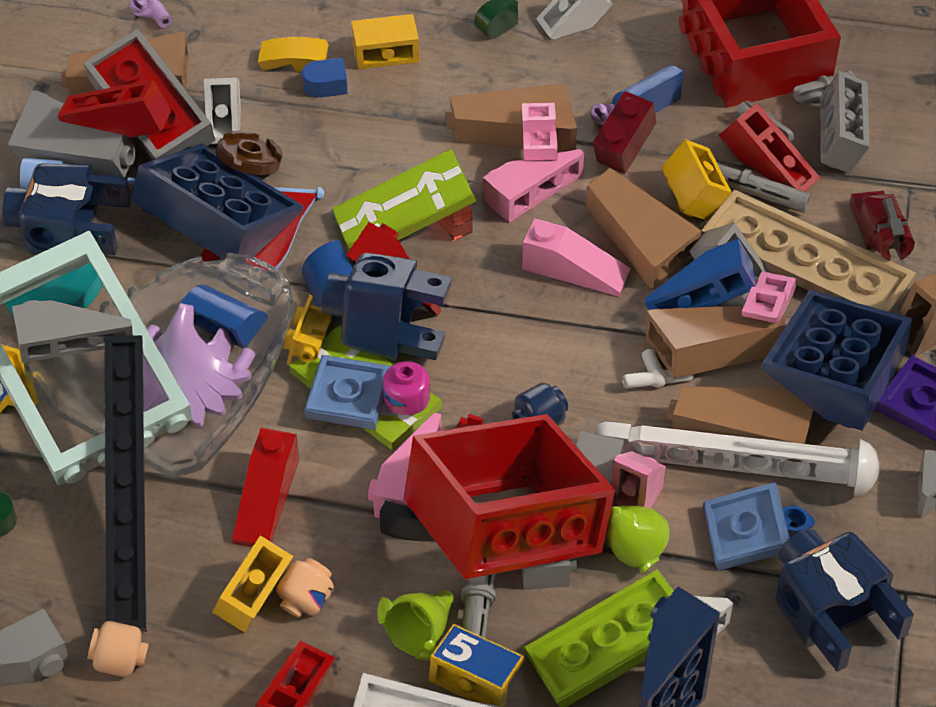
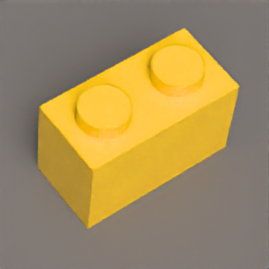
(385, 41)
(696, 180)
(252, 584)

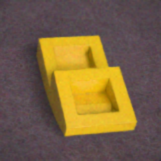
(291, 50)

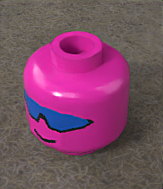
(406, 388)

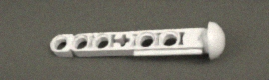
(851, 466)

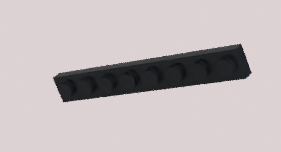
(125, 481)

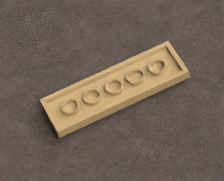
(813, 255)

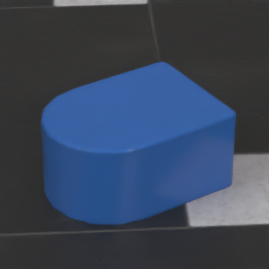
(325, 78)

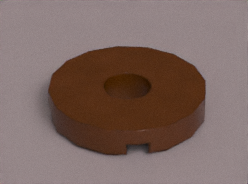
(248, 153)

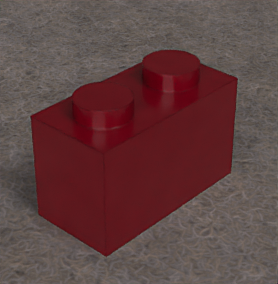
(624, 132)

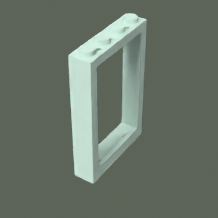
(41, 269)

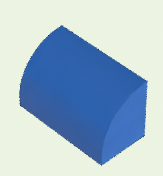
(660, 87)
(320, 264)
(218, 310)

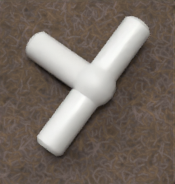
(654, 377)

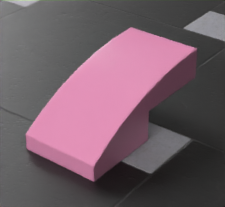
(539, 131)
(769, 297)

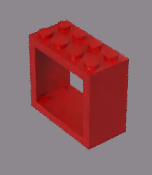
(767, 68)
(555, 524)

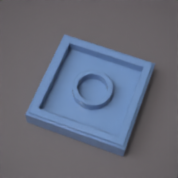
(346, 392)
(746, 526)

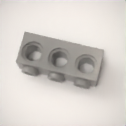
(844, 122)

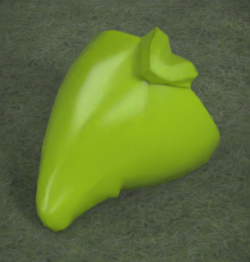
(637, 535)
(416, 621)

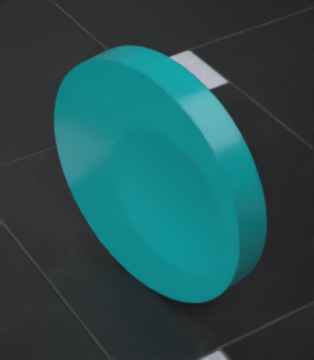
(74, 288)

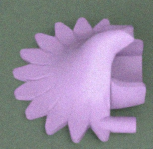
(197, 366)

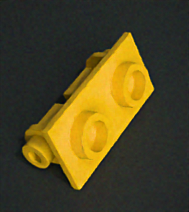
(309, 332)

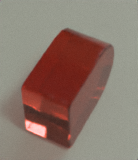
(458, 223)

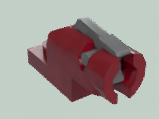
(882, 223)

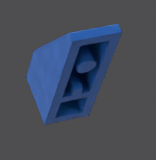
(708, 280)

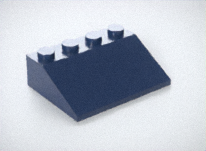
(213, 202)
(838, 356)
(679, 651)

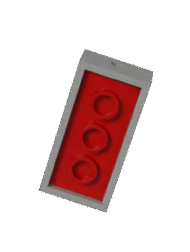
(136, 61)

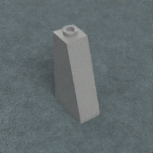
(44, 137)

